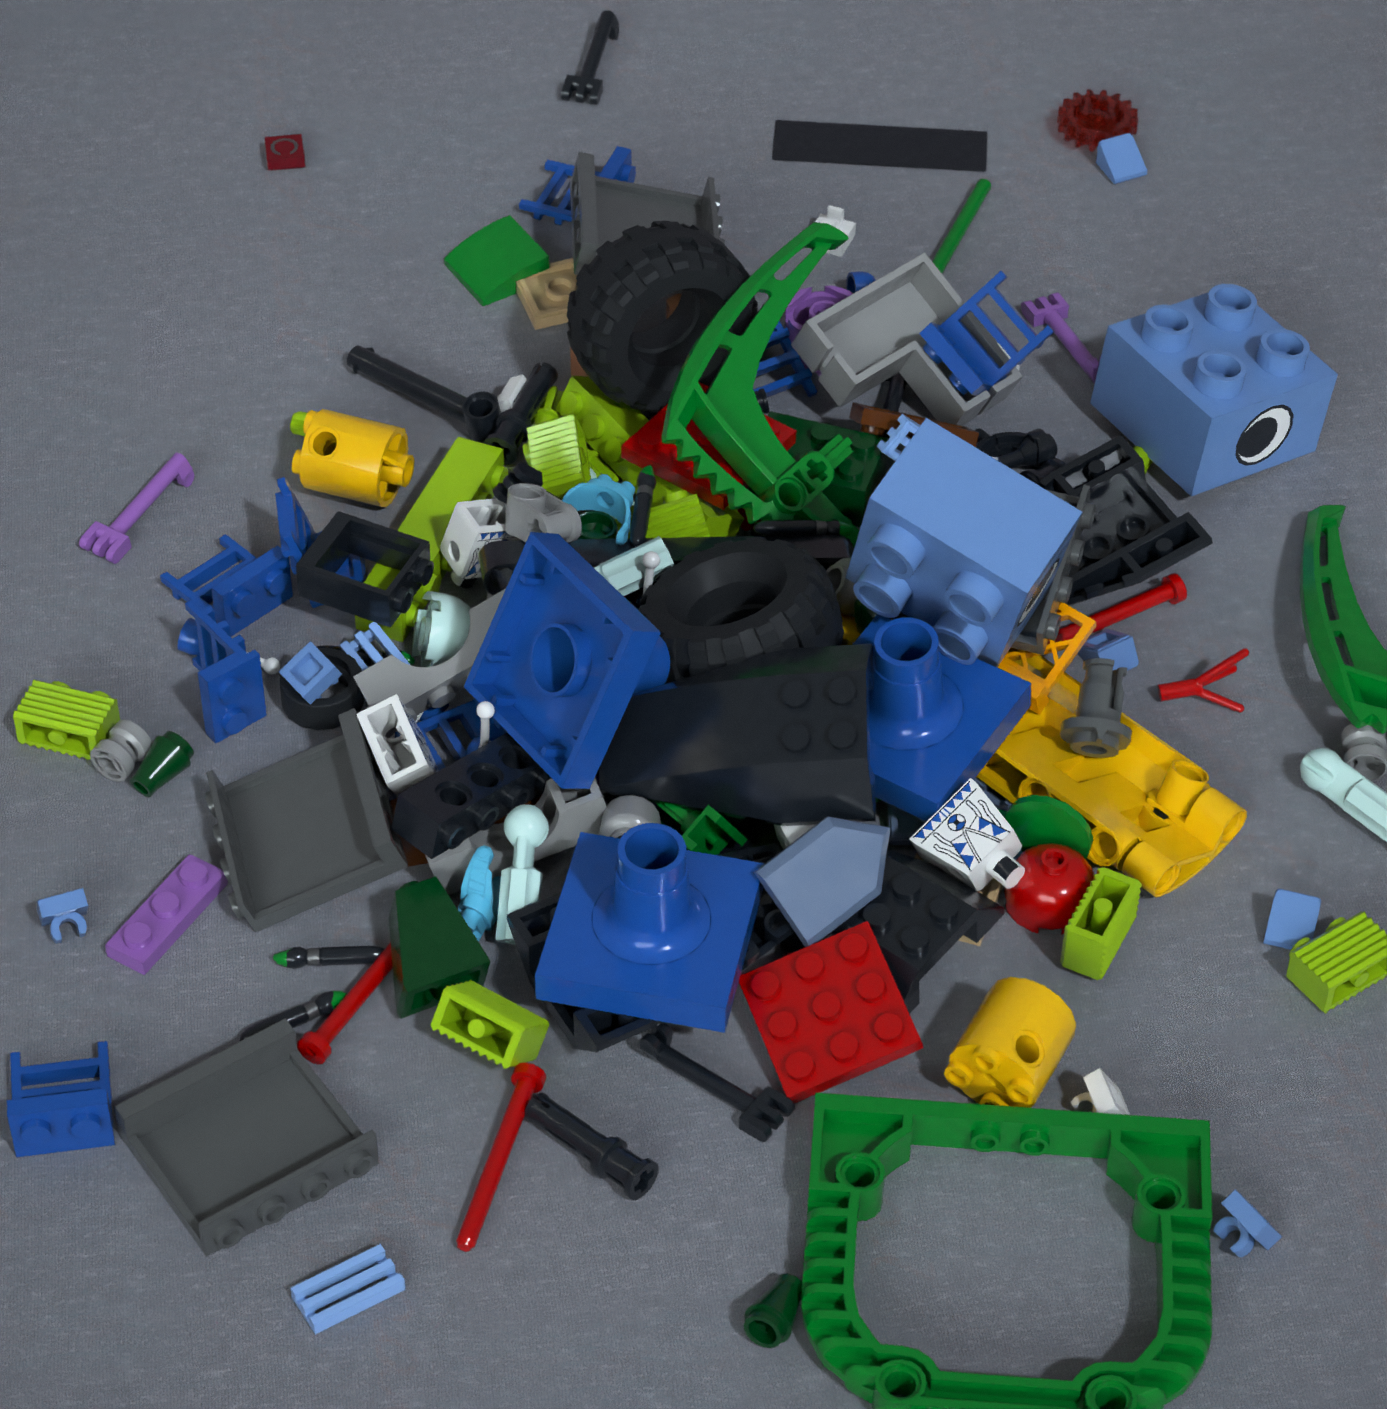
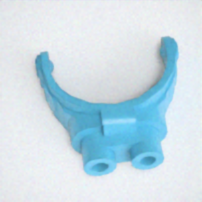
(605, 496)
(480, 893)

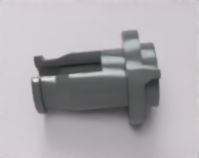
(1097, 723)

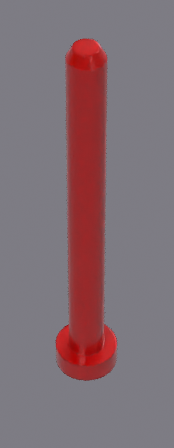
(1171, 590)
(316, 1045)
(527, 1080)

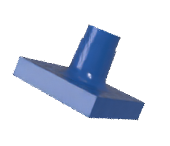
(564, 660)
(932, 716)
(650, 929)

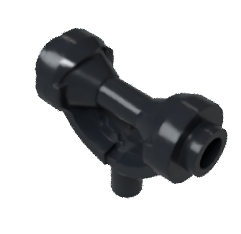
(1018, 448)

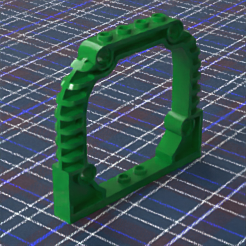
(1152, 1158)

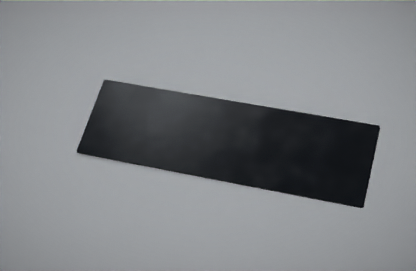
(880, 145)

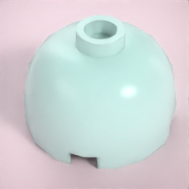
(440, 628)

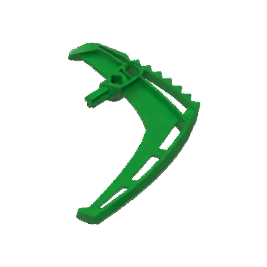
(730, 410)
(1361, 685)

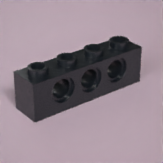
(467, 796)

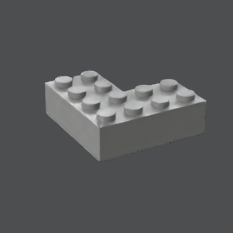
(878, 336)

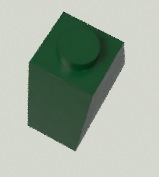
(430, 946)

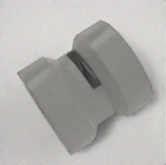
(1365, 751)
(119, 752)

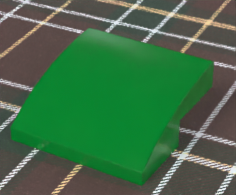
(495, 259)

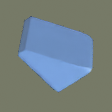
(1120, 158)
(1113, 646)
(1291, 918)

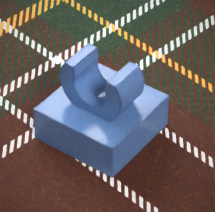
(310, 673)
(62, 909)
(1249, 1222)

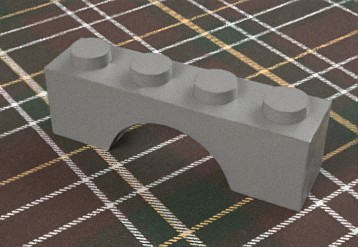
(434, 685)
(567, 815)

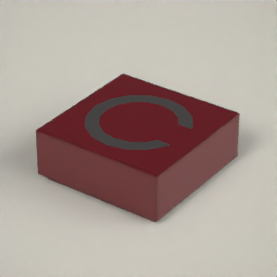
(284, 152)

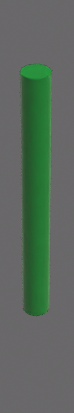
(961, 224)

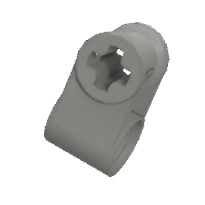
(536, 510)

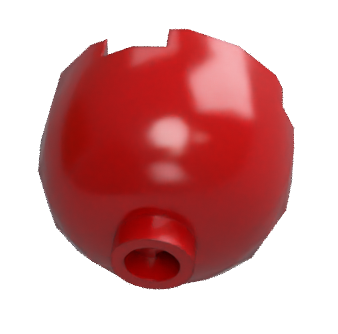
(1049, 888)

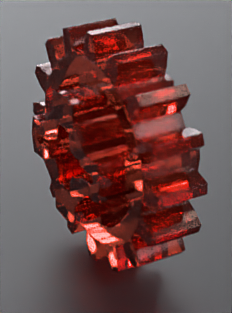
(1096, 118)

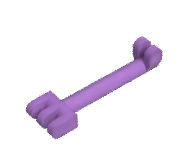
(1053, 314)
(112, 539)

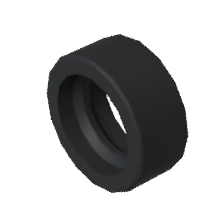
(324, 711)

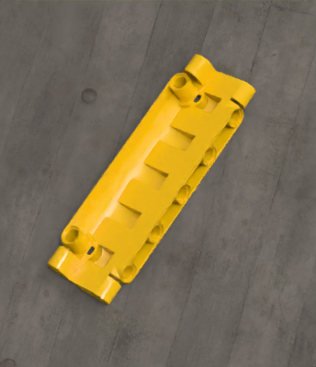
(1116, 792)

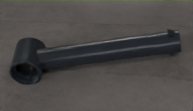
(477, 411)

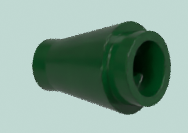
(164, 761)
(773, 1314)

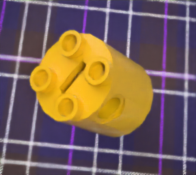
(353, 457)
(1011, 1044)

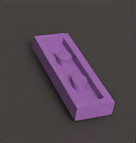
(166, 914)

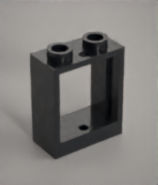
(374, 542)

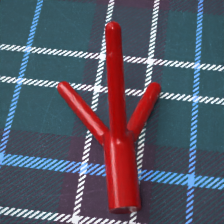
(1195, 686)

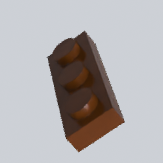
(876, 420)

